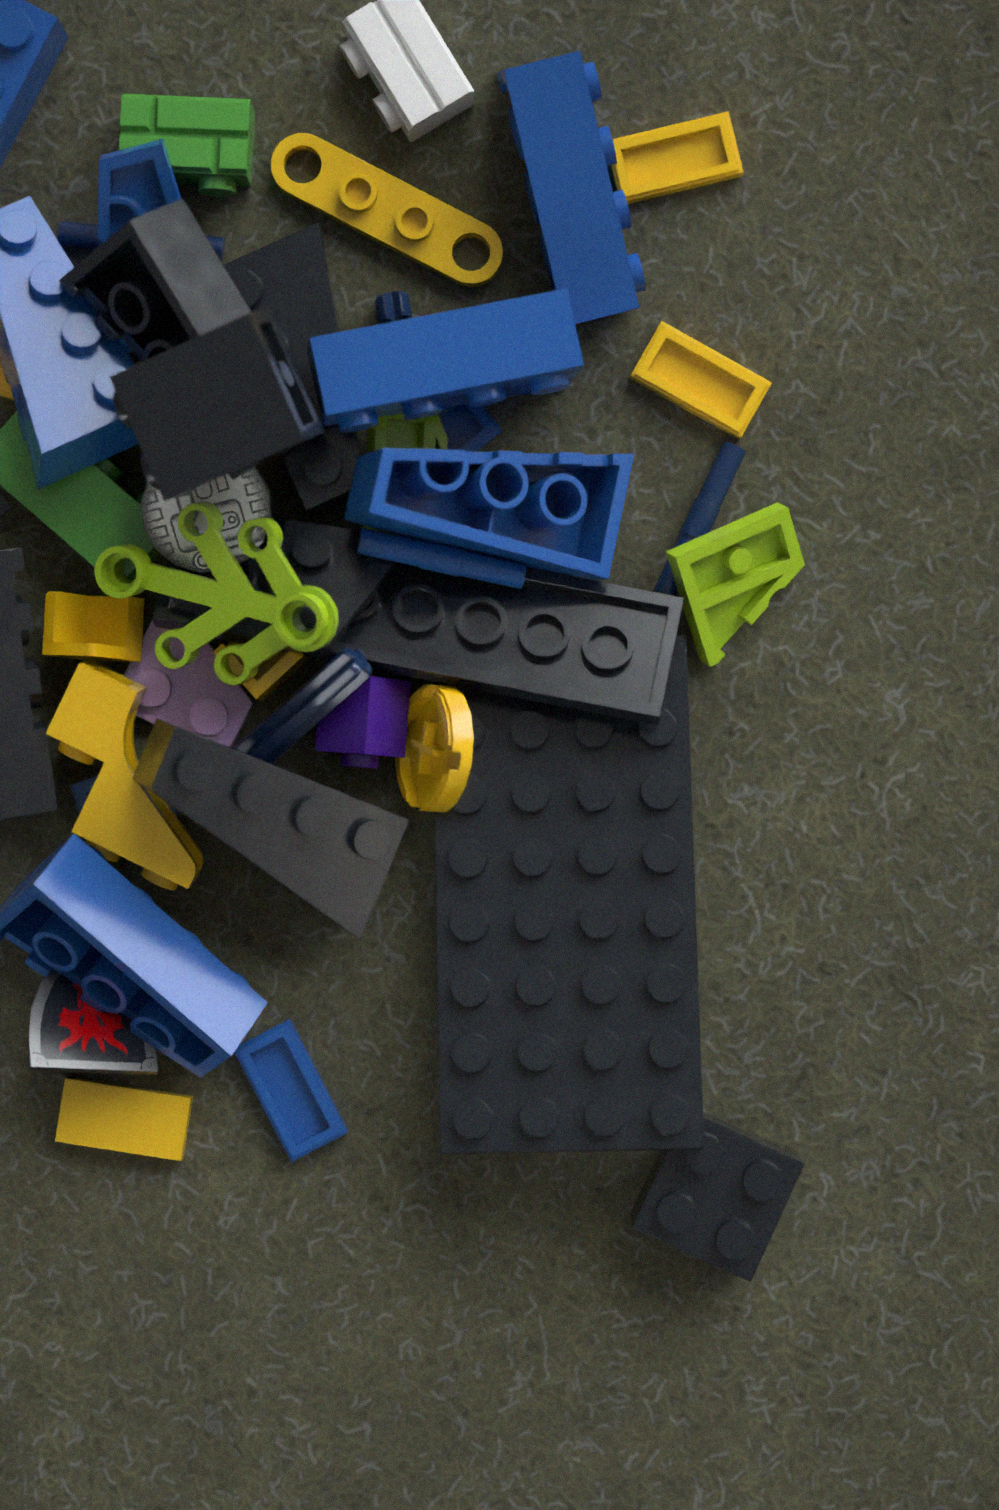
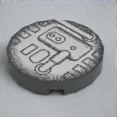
(236, 499)

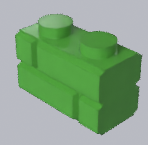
(204, 137)

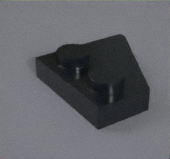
(328, 559)

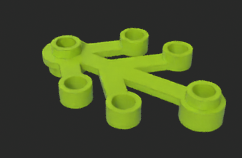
(228, 595)

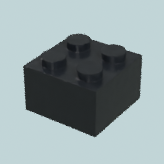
(719, 1198)

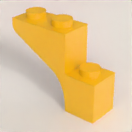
(119, 812)

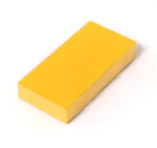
(676, 158)
(700, 380)
(124, 1118)

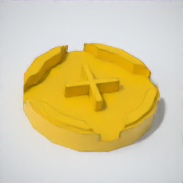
(436, 749)

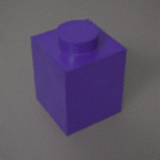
(367, 724)

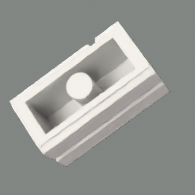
(408, 65)

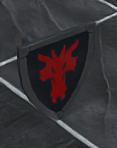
(79, 1039)

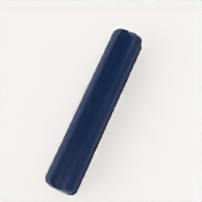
(307, 706)

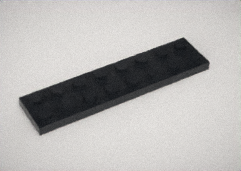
(544, 643)

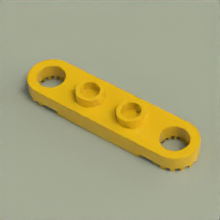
(386, 209)

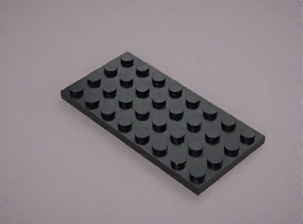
(570, 933)

